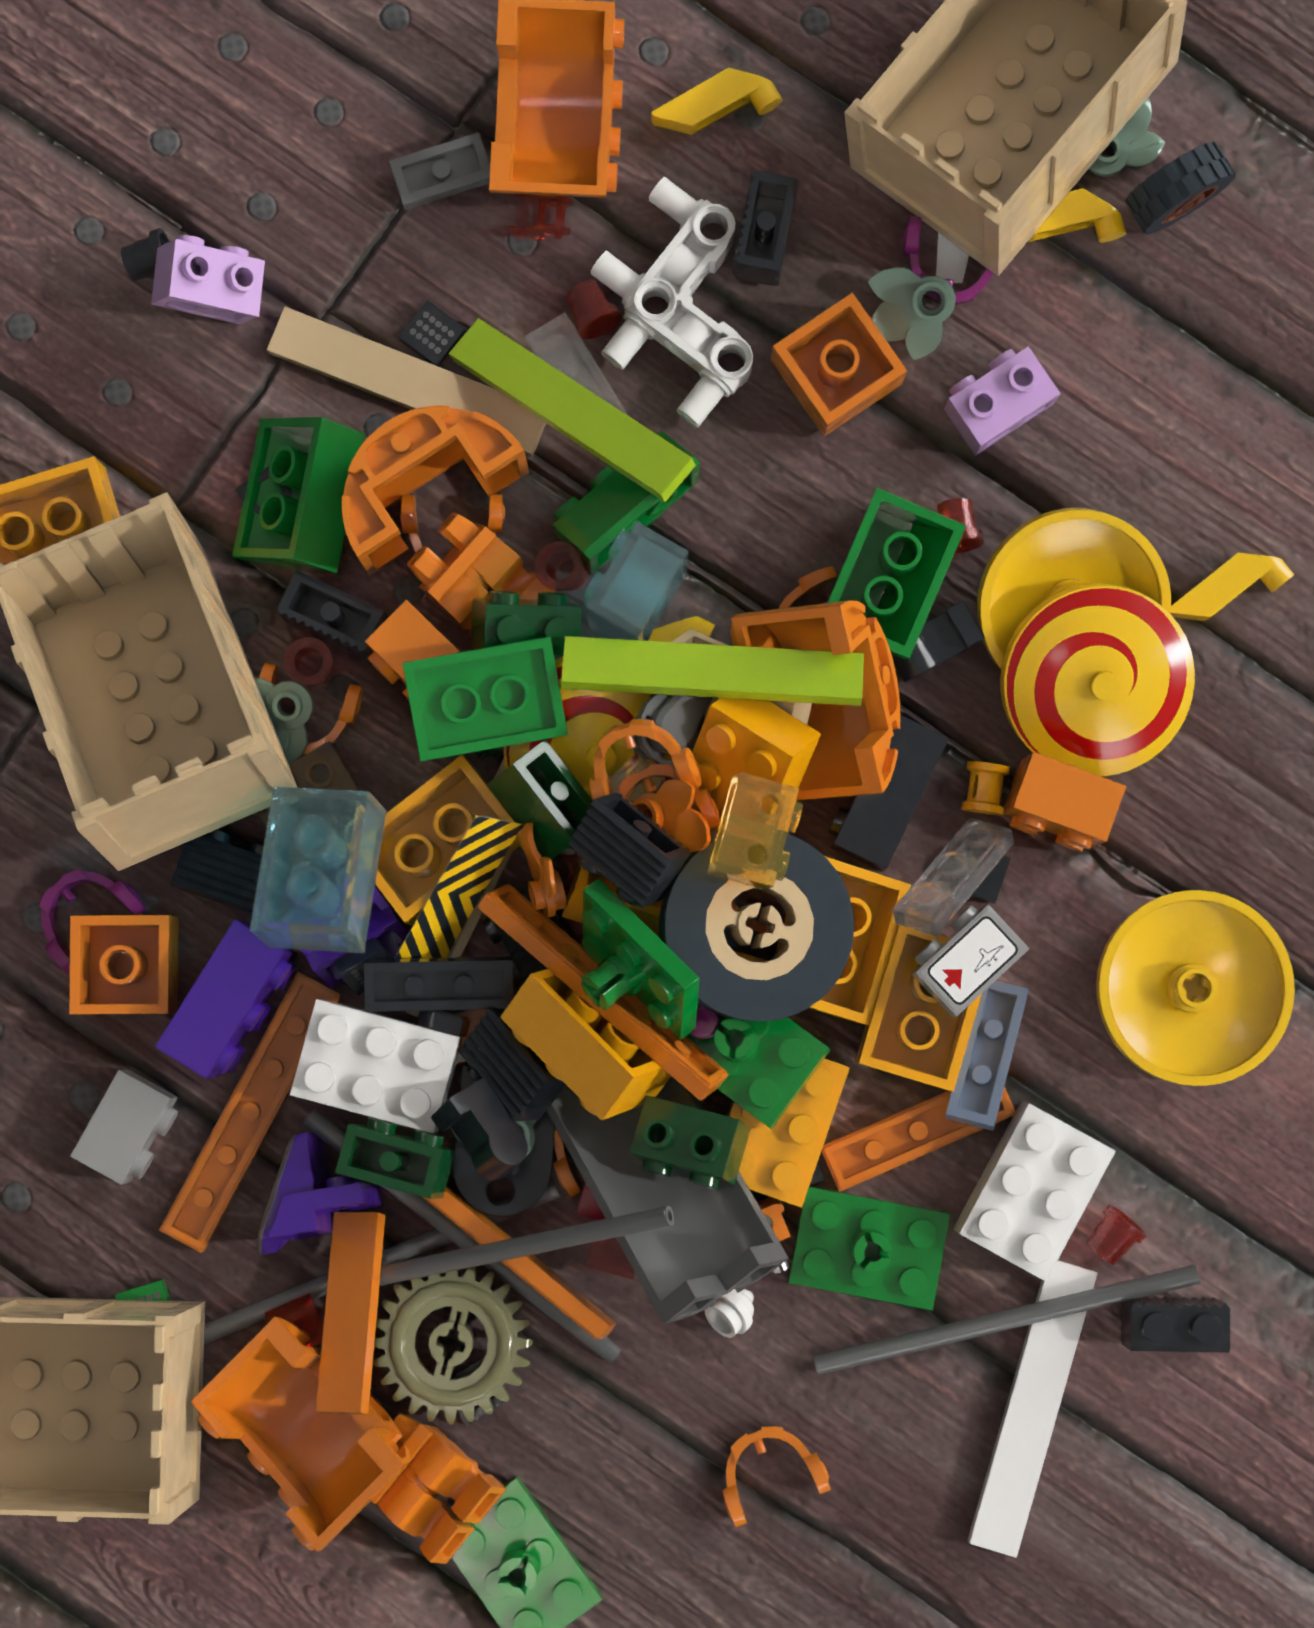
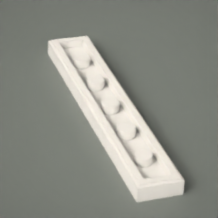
(1029, 1417)

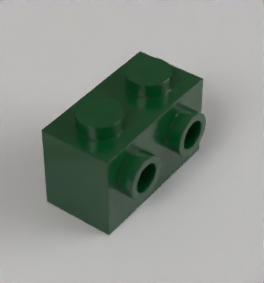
(510, 619)
(545, 793)
(689, 1141)
(394, 1160)

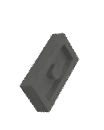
(441, 171)

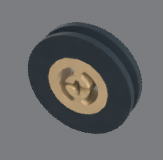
(812, 942)

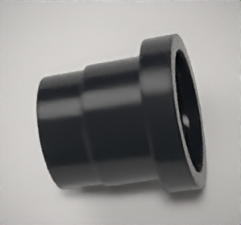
(140, 256)

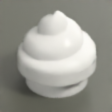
(732, 1313)

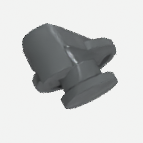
(677, 716)

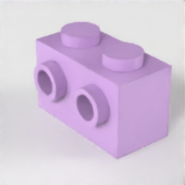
(208, 280)
(1000, 399)

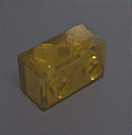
(755, 831)

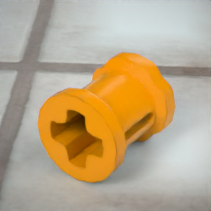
(985, 788)

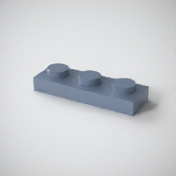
(988, 1056)

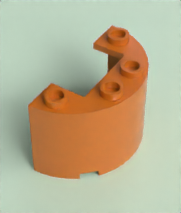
(556, 98)
(408, 455)
(854, 740)
(320, 1460)

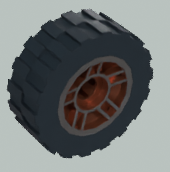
(1180, 187)

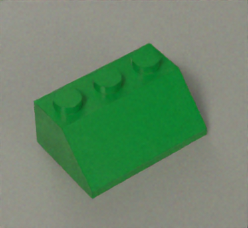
(610, 507)
(302, 529)
(898, 566)

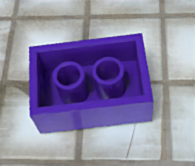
(227, 1002)

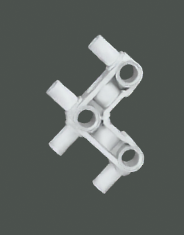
(682, 326)

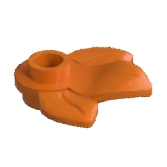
(673, 813)
(547, 888)

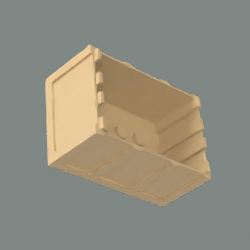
(1007, 110)
(142, 684)
(100, 1407)

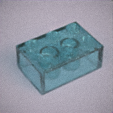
(637, 585)
(318, 869)

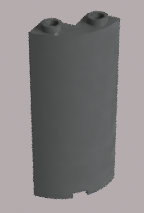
(716, 1236)

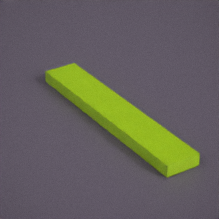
(572, 410)
(712, 671)

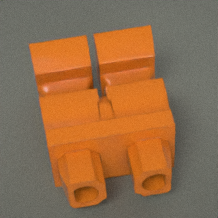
(471, 569)
(435, 1469)

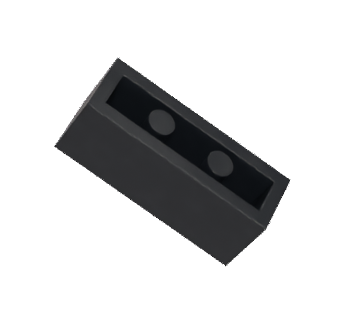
(878, 821)

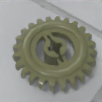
(438, 1389)

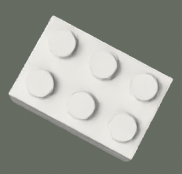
(375, 1065)
(1034, 1190)

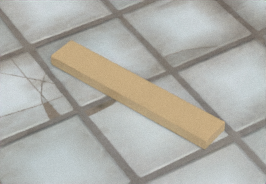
(394, 374)

